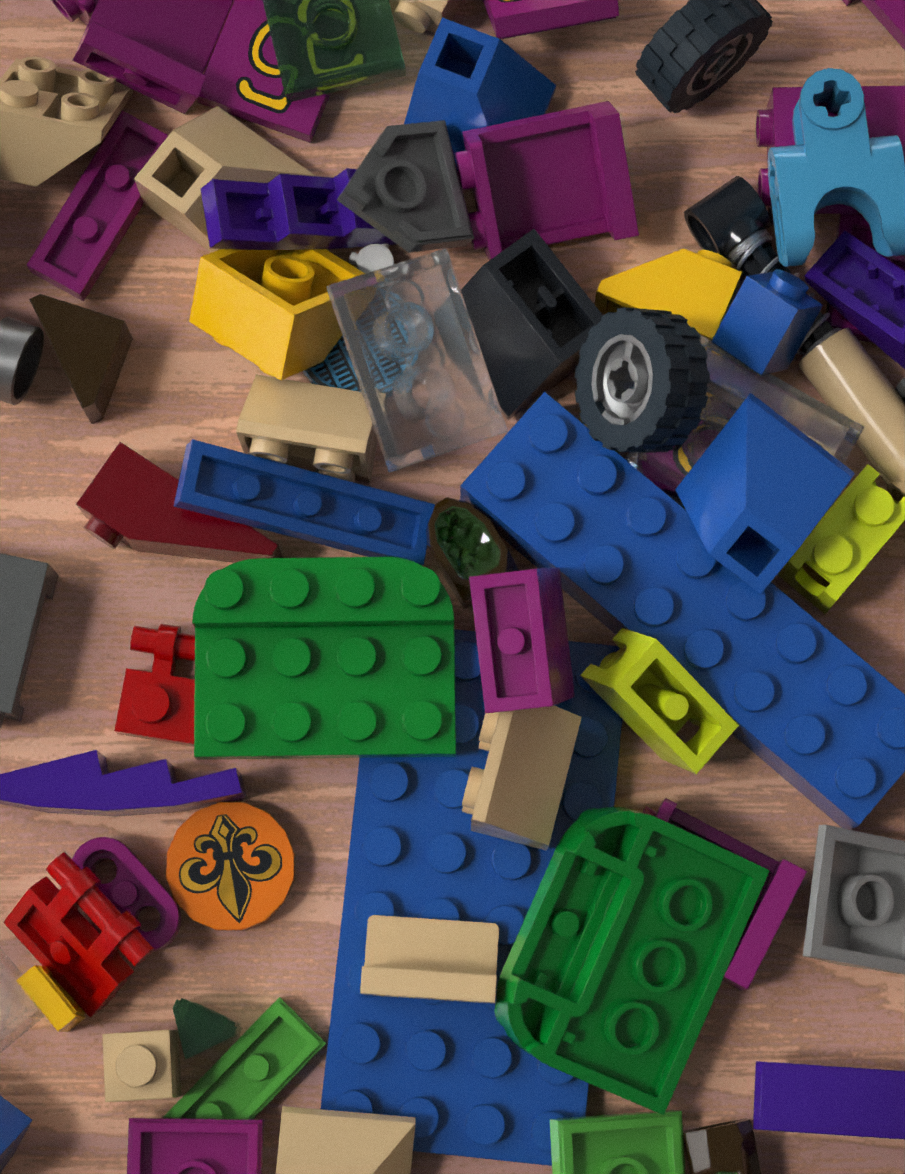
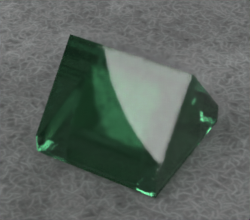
(202, 1028)

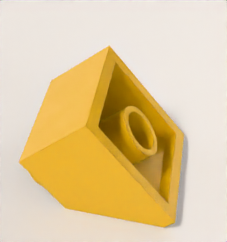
(271, 305)

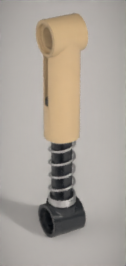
(833, 360)

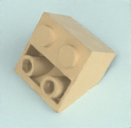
(309, 428)
(523, 774)

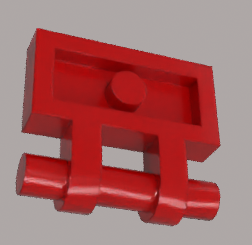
(157, 702)
(68, 944)

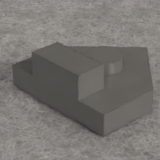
(411, 189)

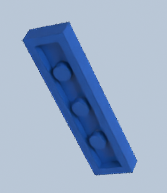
(301, 503)

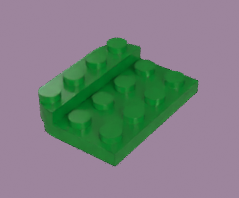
(324, 660)
(625, 951)

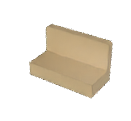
(430, 959)

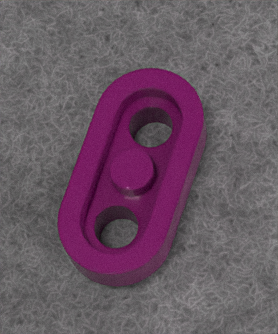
(133, 887)

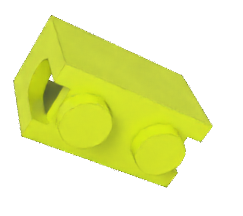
(845, 540)
(658, 698)

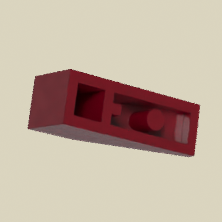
(135, 505)

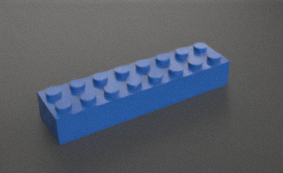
(641, 567)

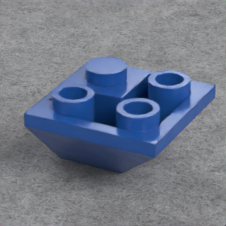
(475, 83)
(760, 492)

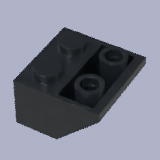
(528, 321)

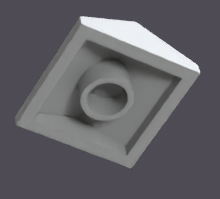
(857, 901)

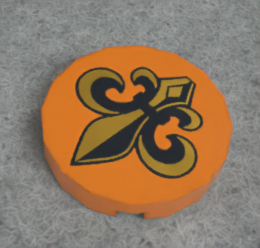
(230, 866)

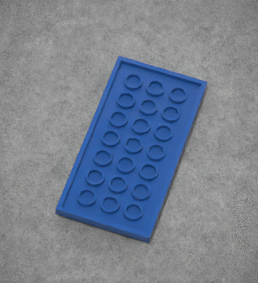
(421, 860)

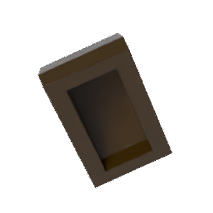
(88, 348)

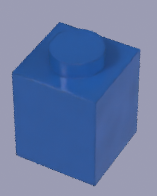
(768, 321)

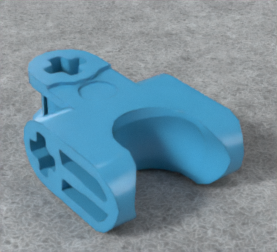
(833, 166)

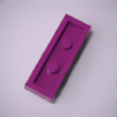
(97, 209)

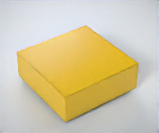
(51, 998)

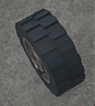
(701, 49)
(641, 380)

